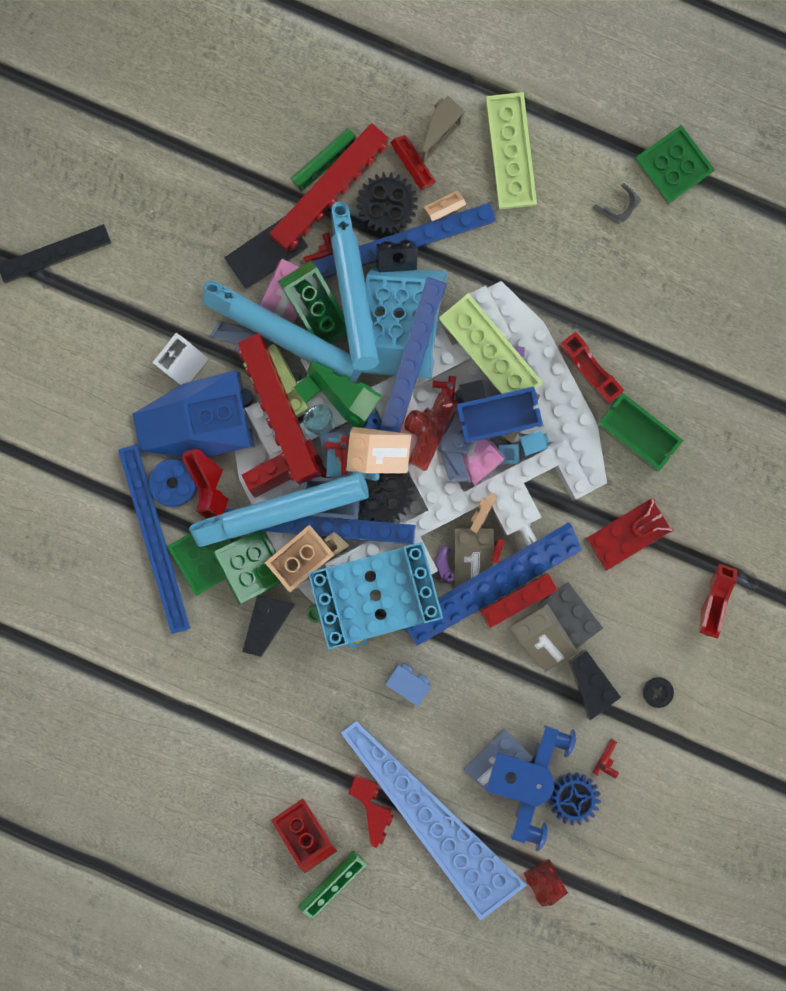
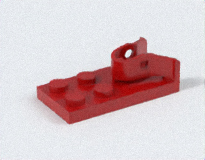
(629, 534)

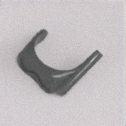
(634, 201)

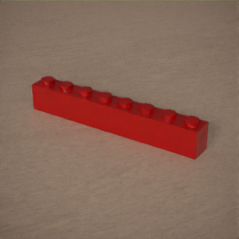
(329, 188)
(279, 409)

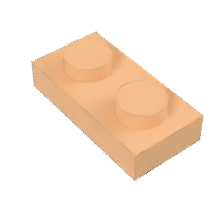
(444, 206)
(485, 506)

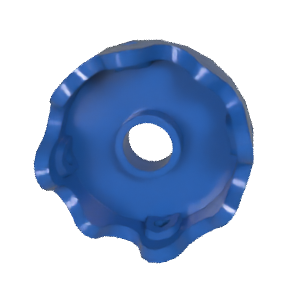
(159, 488)

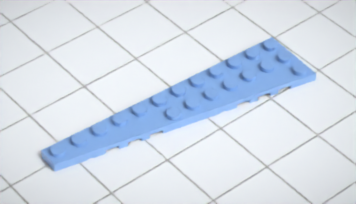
(464, 858)

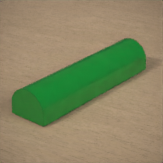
(323, 160)
(332, 885)

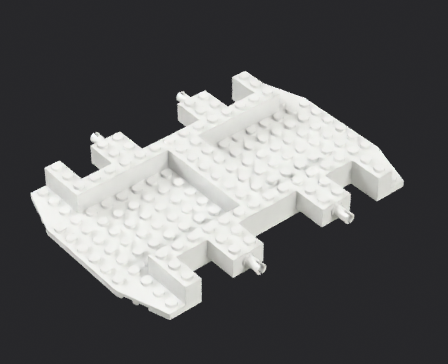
(566, 420)

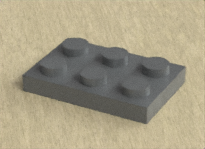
(572, 615)

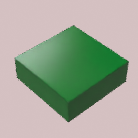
(307, 389)

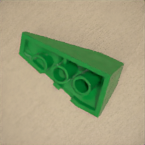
(351, 400)

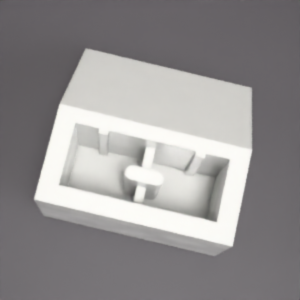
(180, 360)

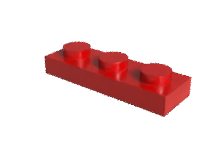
(413, 162)

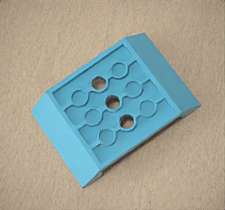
(396, 293)
(345, 599)

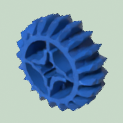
(582, 797)

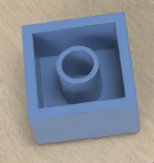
(408, 684)

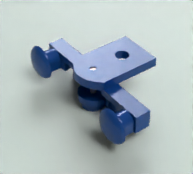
(532, 783)

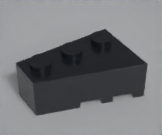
(265, 623)
(594, 687)

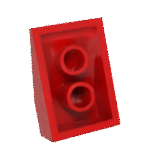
(303, 836)

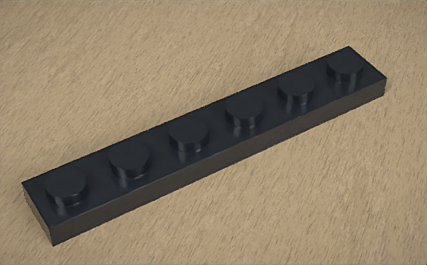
(54, 253)

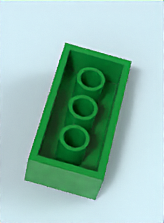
(314, 302)

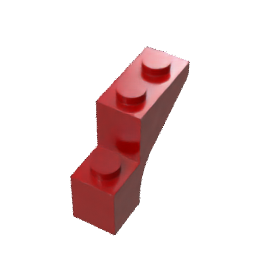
(206, 478)
(715, 605)
(377, 814)

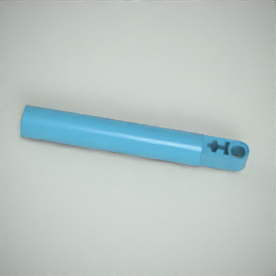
(353, 290)
(278, 329)
(280, 510)

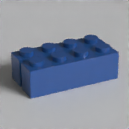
(499, 415)

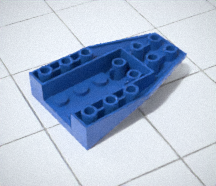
(196, 416)

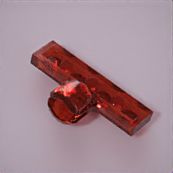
(429, 429)

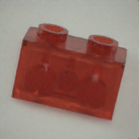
(545, 883)

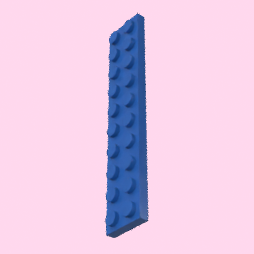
(500, 580)

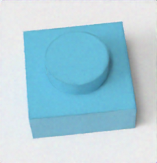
(511, 452)

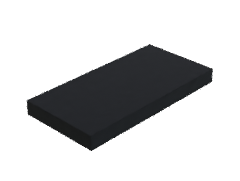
(259, 257)

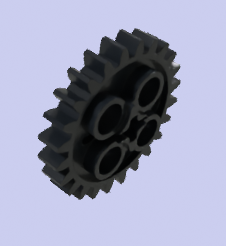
(389, 186)
(382, 511)

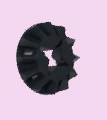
(667, 691)

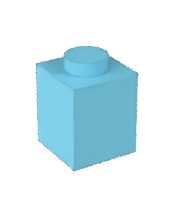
(533, 443)

